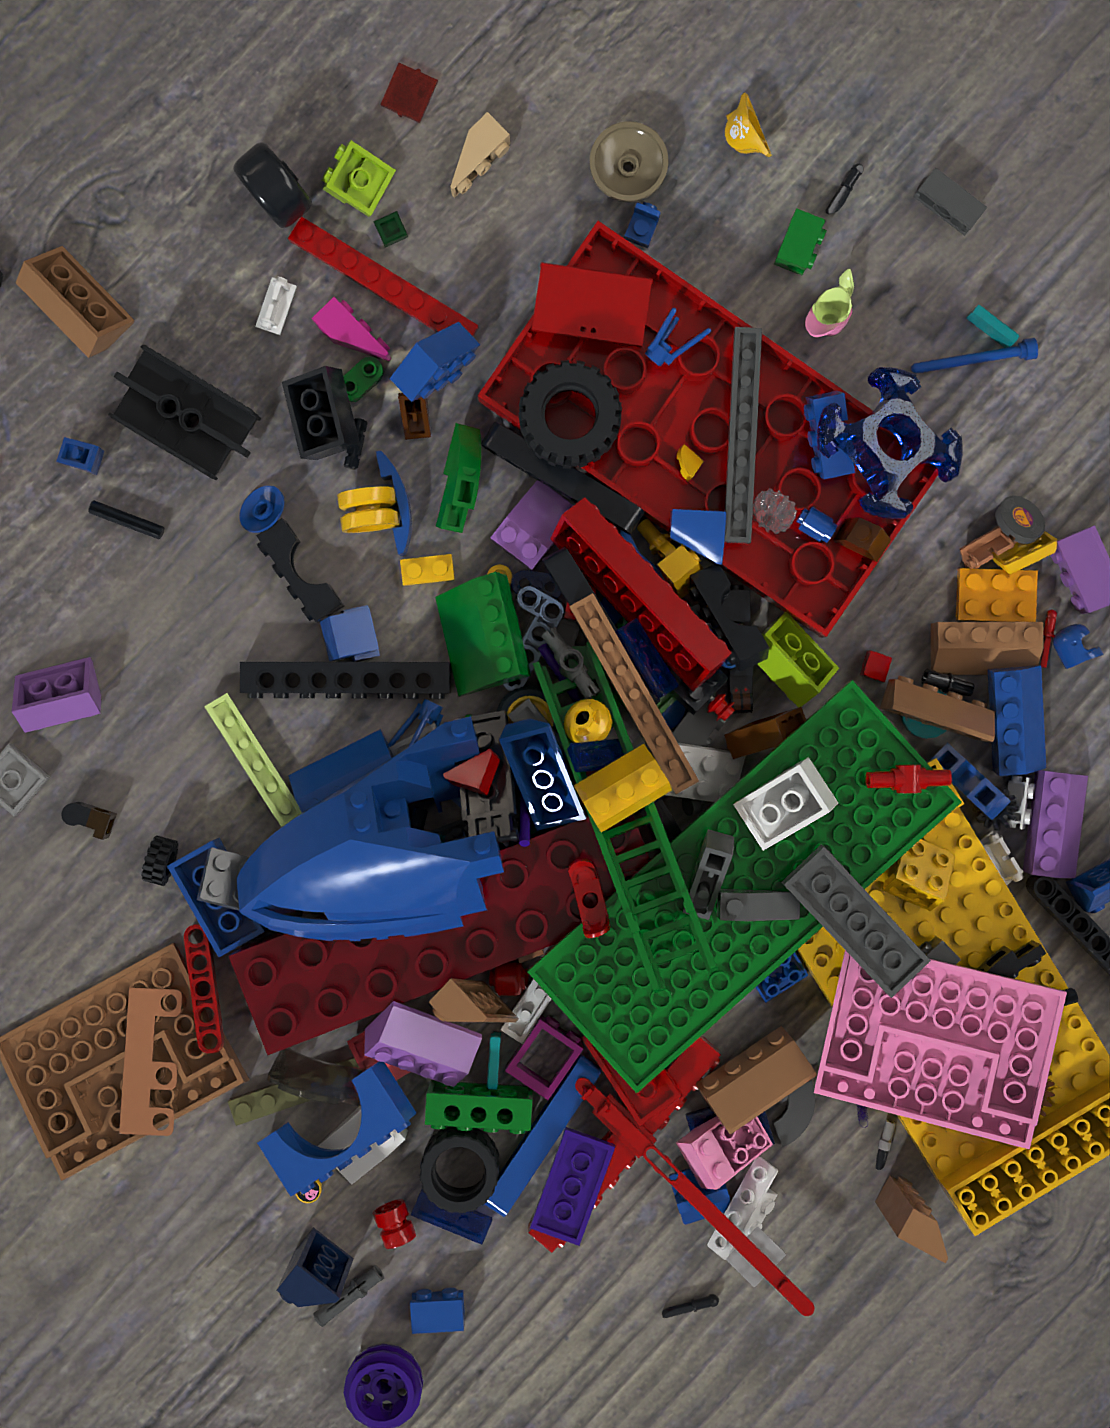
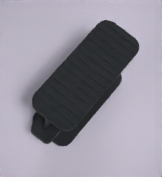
(158, 382)

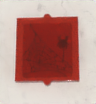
(409, 92)

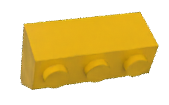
(623, 787)

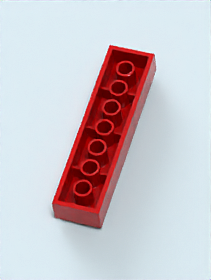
(640, 593)

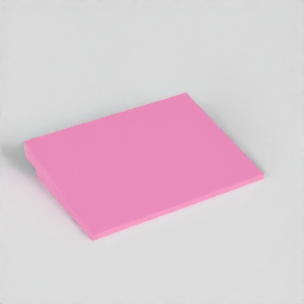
(944, 1049)

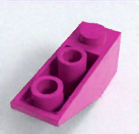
(344, 330)

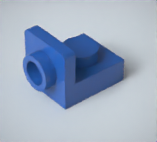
(642, 224)

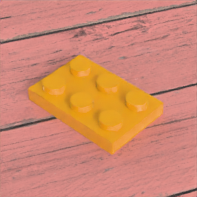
(996, 595)

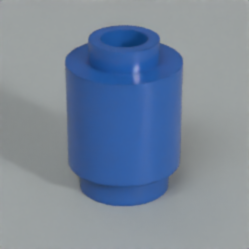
(816, 524)

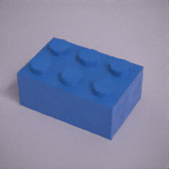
(435, 362)

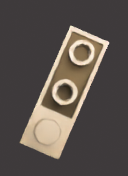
(482, 145)

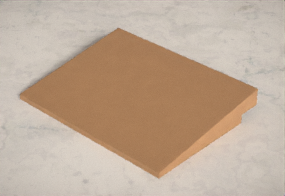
(72, 1063)

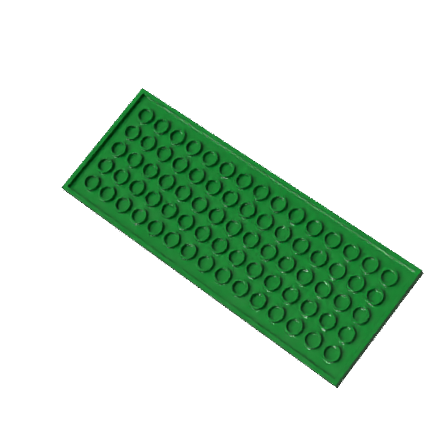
(603, 978)

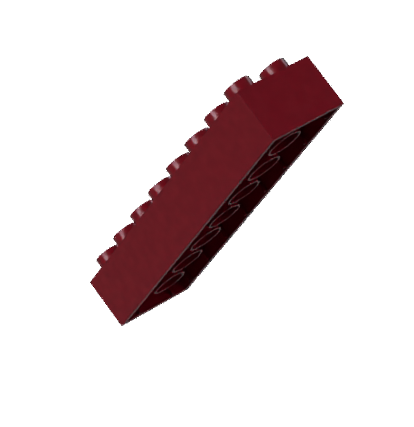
(316, 985)

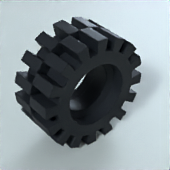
(159, 856)

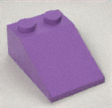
(530, 525)

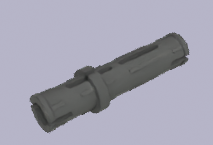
(356, 1290)

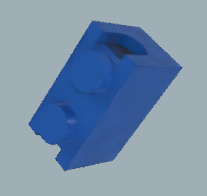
(437, 1311)

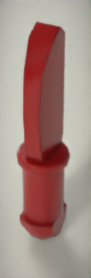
(1048, 633)

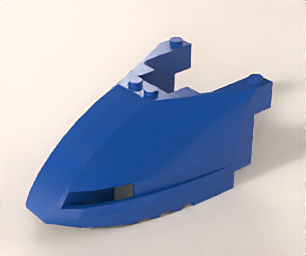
(364, 859)

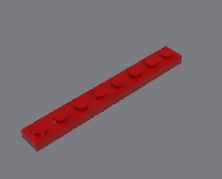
(376, 278)

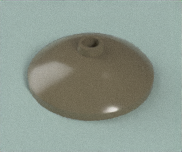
(628, 145)

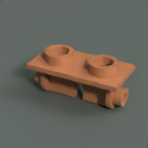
(980, 550)

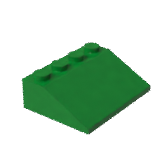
(482, 634)

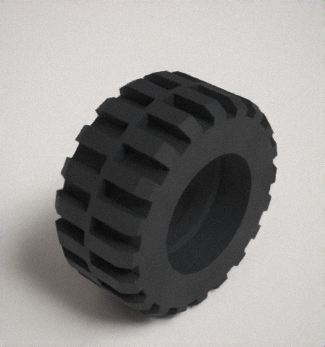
(577, 379)

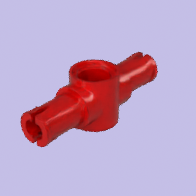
(908, 778)

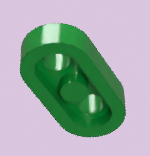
(363, 381)

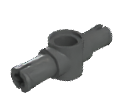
(564, 652)

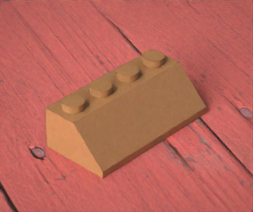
(73, 300)
(980, 646)
(939, 710)
(470, 1002)
(756, 1079)
(911, 1217)

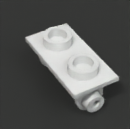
(276, 305)
(1023, 792)
(998, 853)

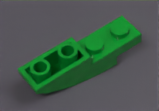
(463, 474)

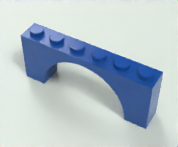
(382, 1110)

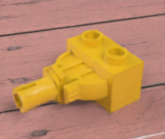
(676, 563)

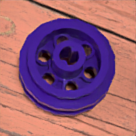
(381, 1363)

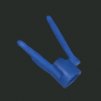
(659, 350)
(427, 713)

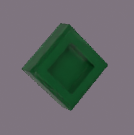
(390, 229)

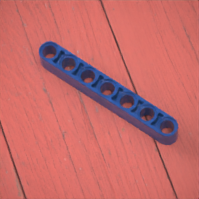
(542, 1136)

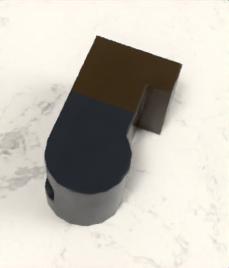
(91, 817)

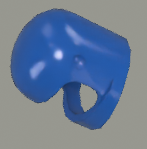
(1070, 647)

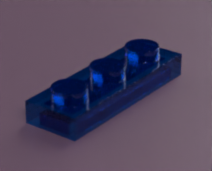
(646, 658)
(469, 1225)

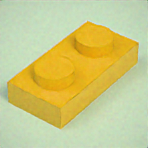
(427, 570)

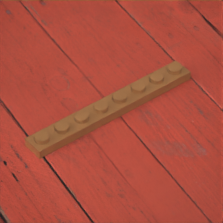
(634, 693)

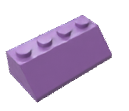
(1055, 824)
(421, 1044)

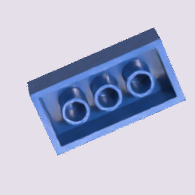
(222, 925)

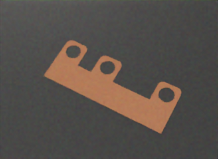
(139, 1069)

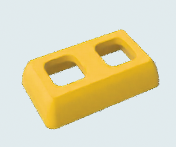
(1026, 554)

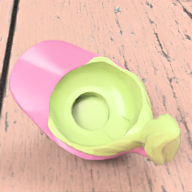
(832, 308)

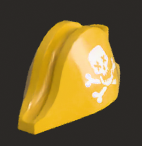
(744, 130)

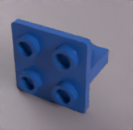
(689, 1214)

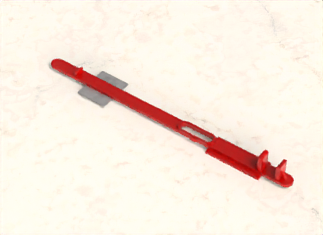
(753, 1255)

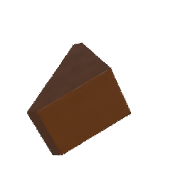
(414, 417)

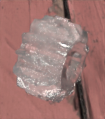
(773, 511)

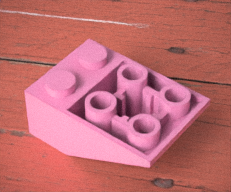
(717, 1155)

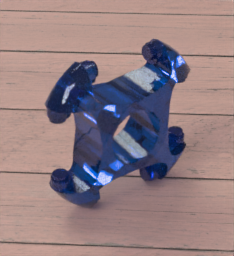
(916, 439)

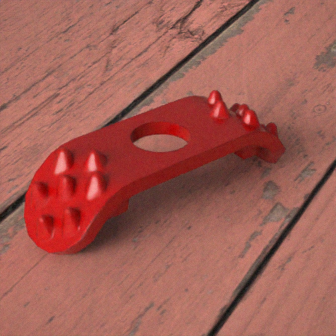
(585, 881)

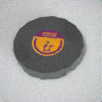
(1020, 519)

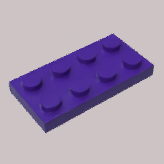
(572, 1186)

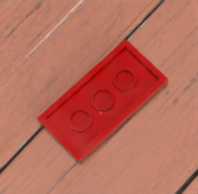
(650, 1100)

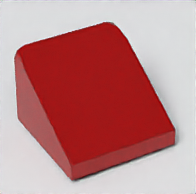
(875, 666)

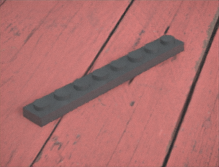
(742, 434)

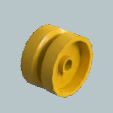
(368, 509)

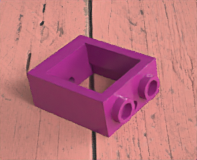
(531, 1078)

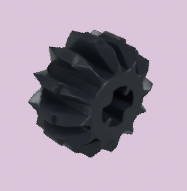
(1002, 817)

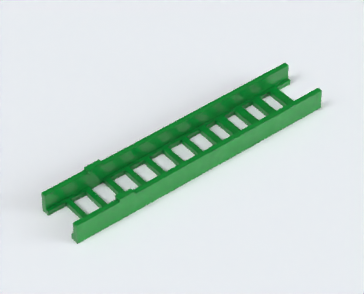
(621, 885)

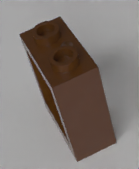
(763, 733)

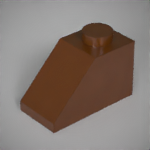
(863, 538)

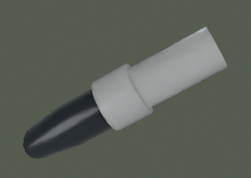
(885, 1144)

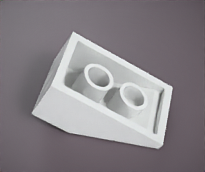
(786, 804)
(345, 1135)

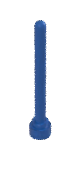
(1027, 349)

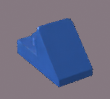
(80, 455)

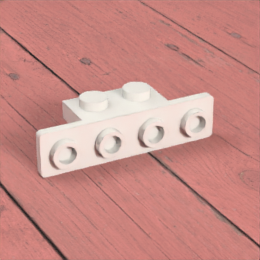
(748, 1205)

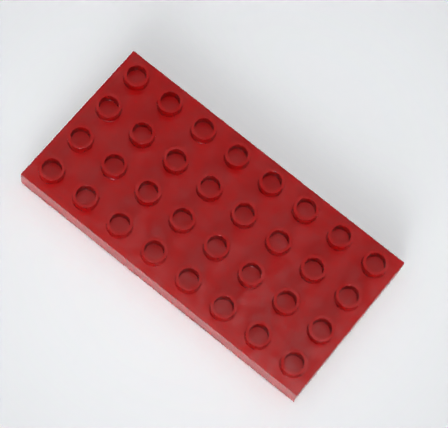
(692, 407)

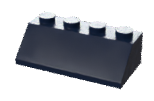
(315, 1272)

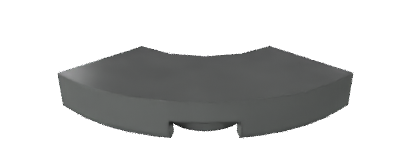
(796, 1114)

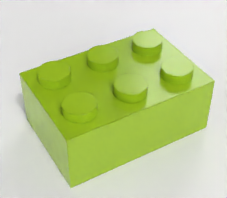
(796, 661)

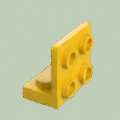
(922, 875)

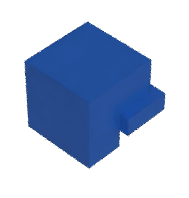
(350, 635)

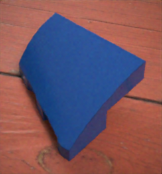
(700, 532)

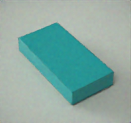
(992, 326)
(494, 1057)

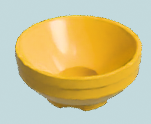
(595, 728)

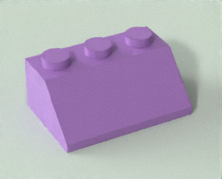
(1084, 569)
(56, 695)

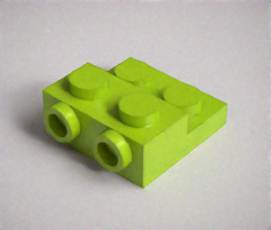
(357, 178)

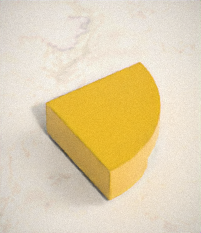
(688, 462)

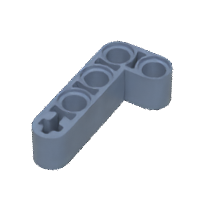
(541, 619)

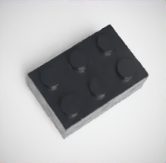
(320, 413)

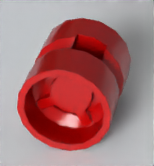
(395, 1227)

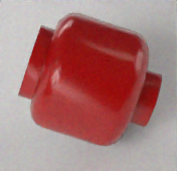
(509, 979)

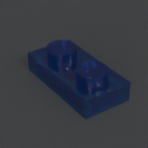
(594, 754)

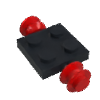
(705, 693)

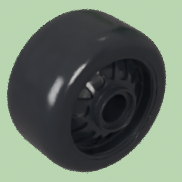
(272, 185)

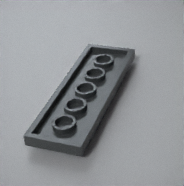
(856, 921)

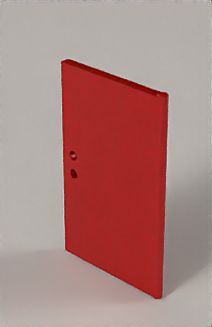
(593, 301)

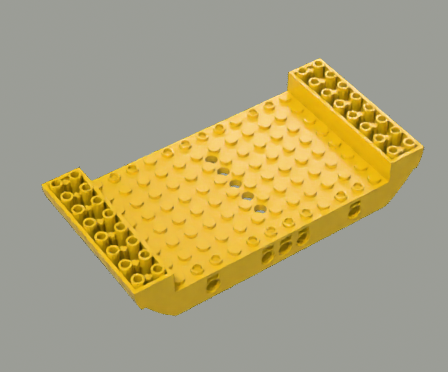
(975, 920)

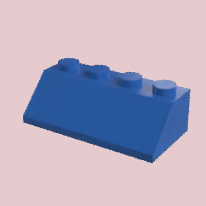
(1019, 720)
(338, 769)
(541, 773)

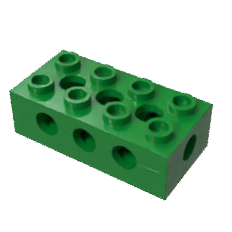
(469, 1096)

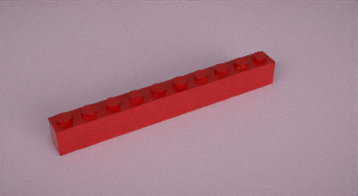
(685, 1072)

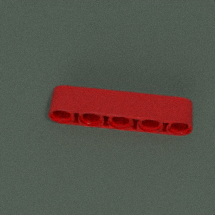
(211, 1000)

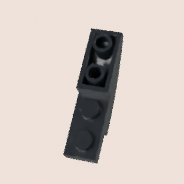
(1009, 963)

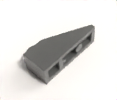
(710, 872)
(757, 905)

